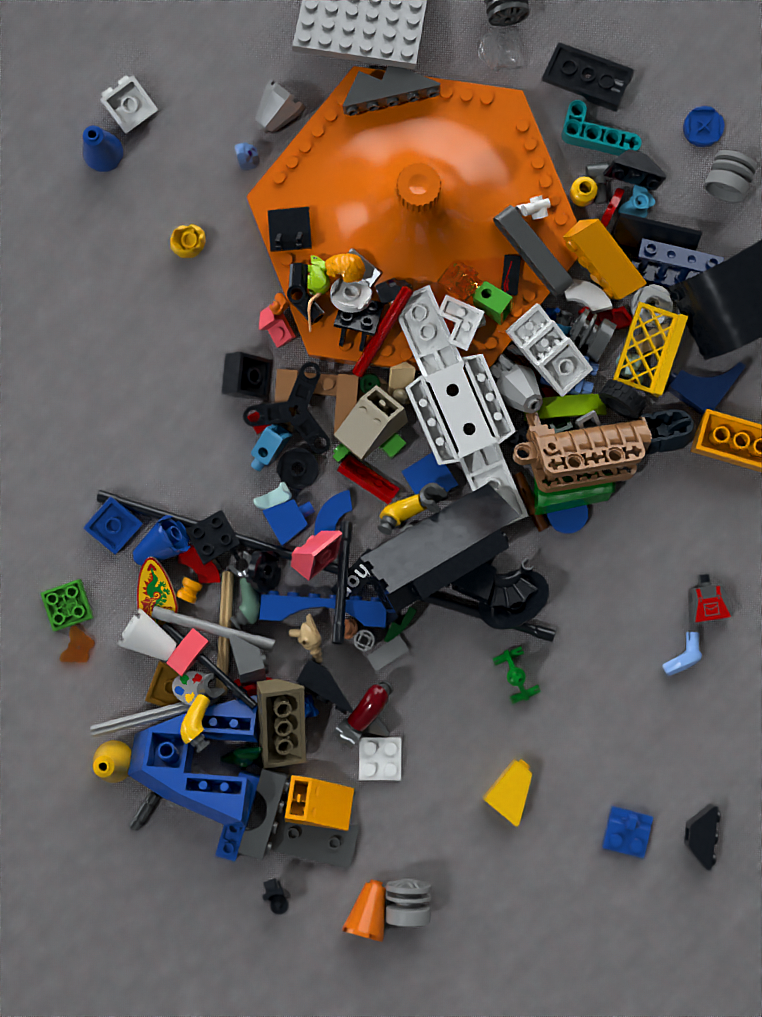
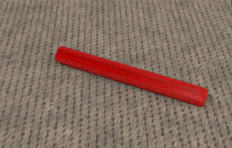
(382, 331)

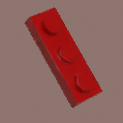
(368, 479)

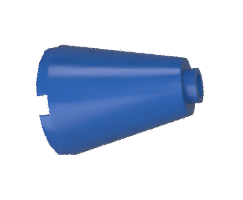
(101, 149)
(162, 541)

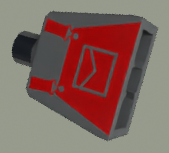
(707, 601)

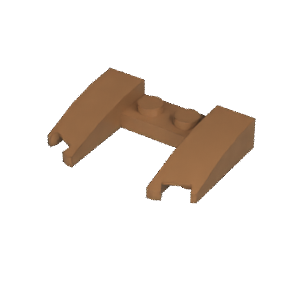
(342, 386)

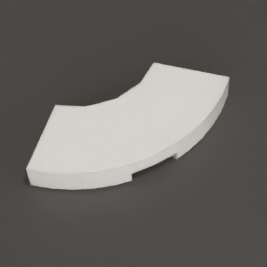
(589, 295)

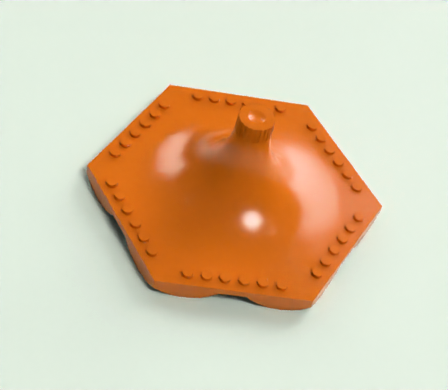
(412, 197)

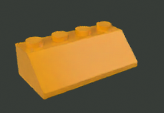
(603, 258)
(729, 440)

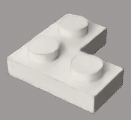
(466, 319)

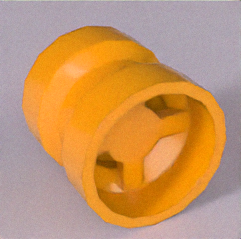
(189, 590)

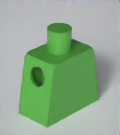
(493, 302)

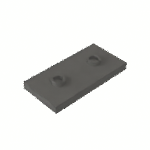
(315, 842)

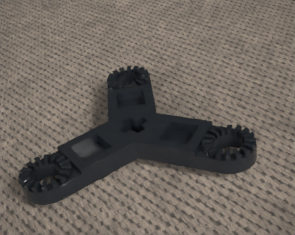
(279, 411)

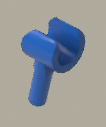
(551, 312)

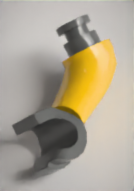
(406, 508)
(191, 725)

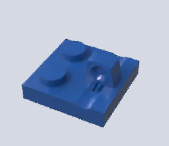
(112, 525)
(627, 832)

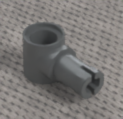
(595, 172)

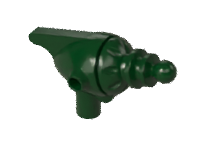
(244, 756)

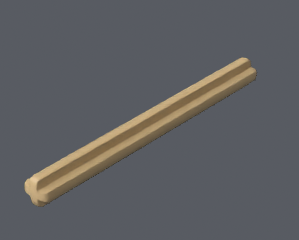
(225, 614)

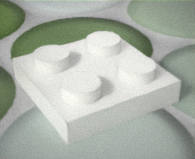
(380, 758)

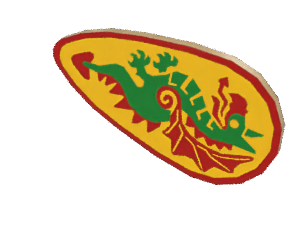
(155, 589)

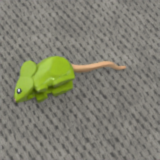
(317, 282)

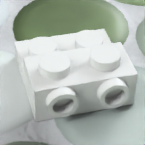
(128, 103)

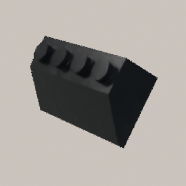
(631, 229)

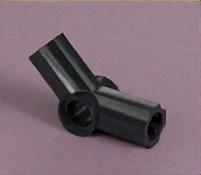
(298, 283)

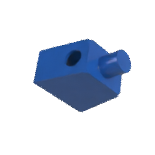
(288, 519)

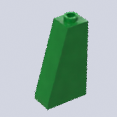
(571, 498)

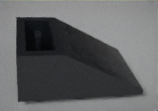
(320, 680)

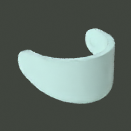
(274, 497)

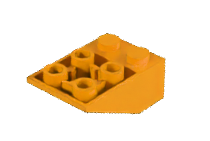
(319, 803)

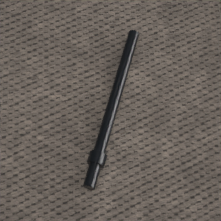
(238, 691)

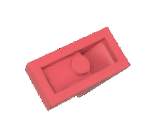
(277, 327)

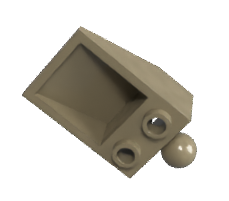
(373, 421)

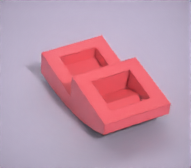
(187, 652)

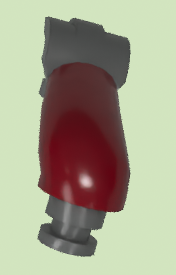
(367, 710)

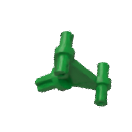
(516, 675)

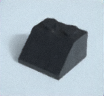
(246, 376)

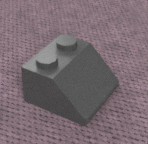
(248, 661)

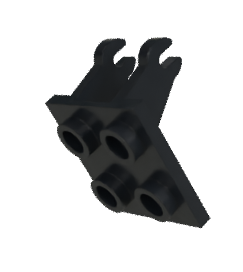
(289, 229)
(363, 321)
(213, 538)

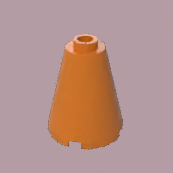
(368, 912)

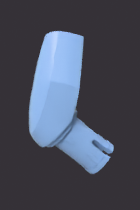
(688, 658)

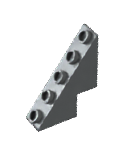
(395, 87)

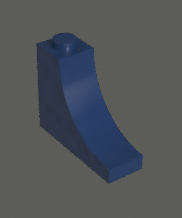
(702, 392)

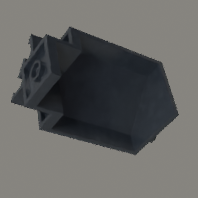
(439, 549)

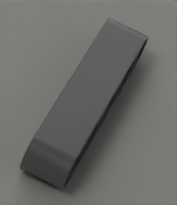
(533, 251)

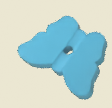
(632, 207)

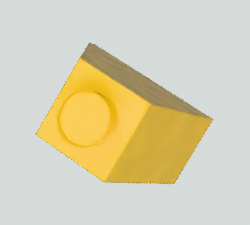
(510, 791)

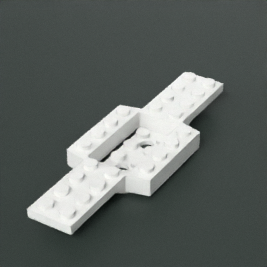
(441, 366)

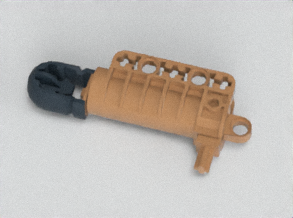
(600, 448)

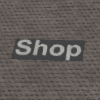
(356, 577)

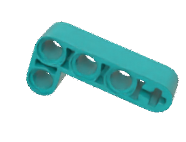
(601, 133)

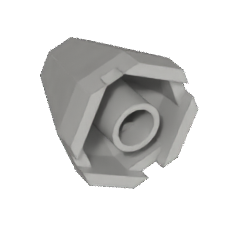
(277, 108)
(520, 389)

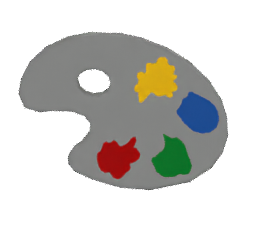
(186, 687)

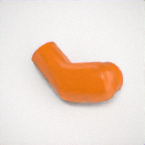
(280, 304)

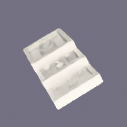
(549, 350)

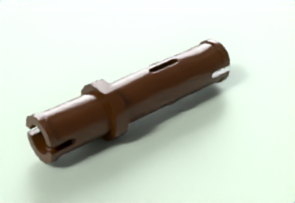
(528, 499)

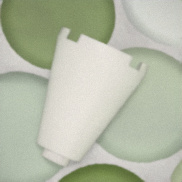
(147, 637)

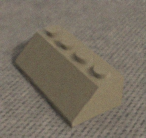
(281, 723)

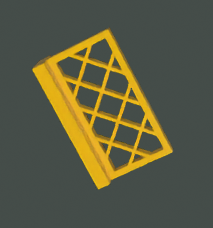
(667, 354)

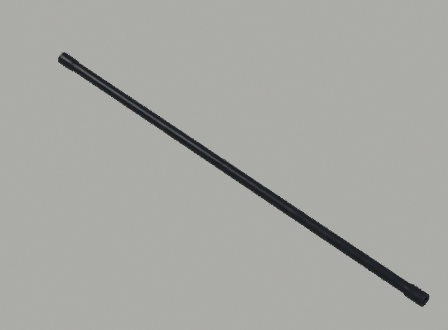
(102, 496)

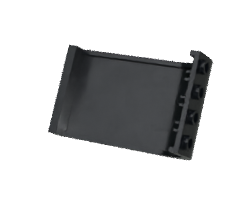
(724, 303)

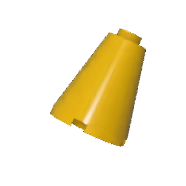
(112, 761)

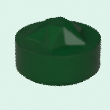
(368, 381)

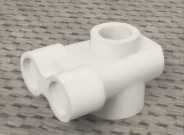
(536, 208)

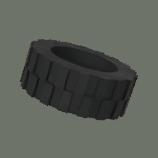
(622, 399)

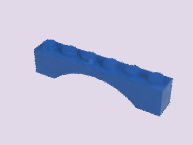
(278, 607)

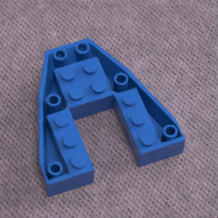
(164, 763)

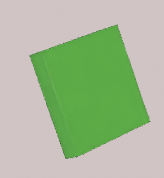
(67, 605)

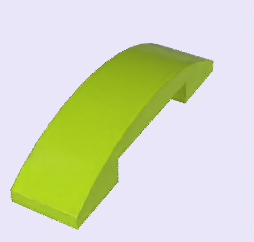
(570, 406)

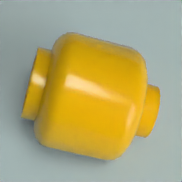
(583, 191)

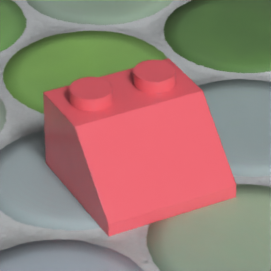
(316, 553)

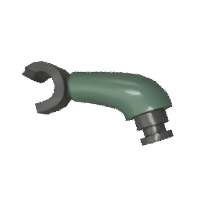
(250, 603)

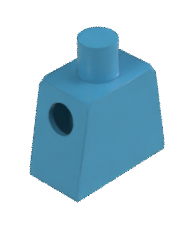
(274, 440)

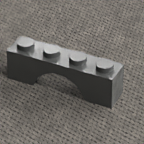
(256, 840)

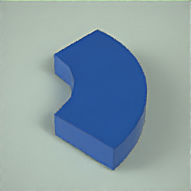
(333, 511)

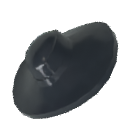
(519, 613)

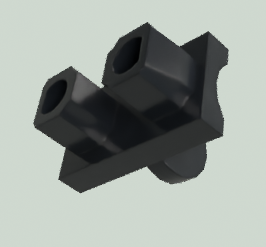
(276, 896)

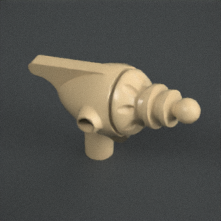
(309, 637)

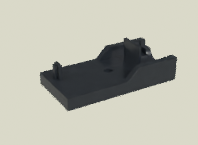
(606, 81)

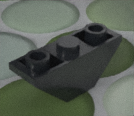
(636, 169)
(702, 835)

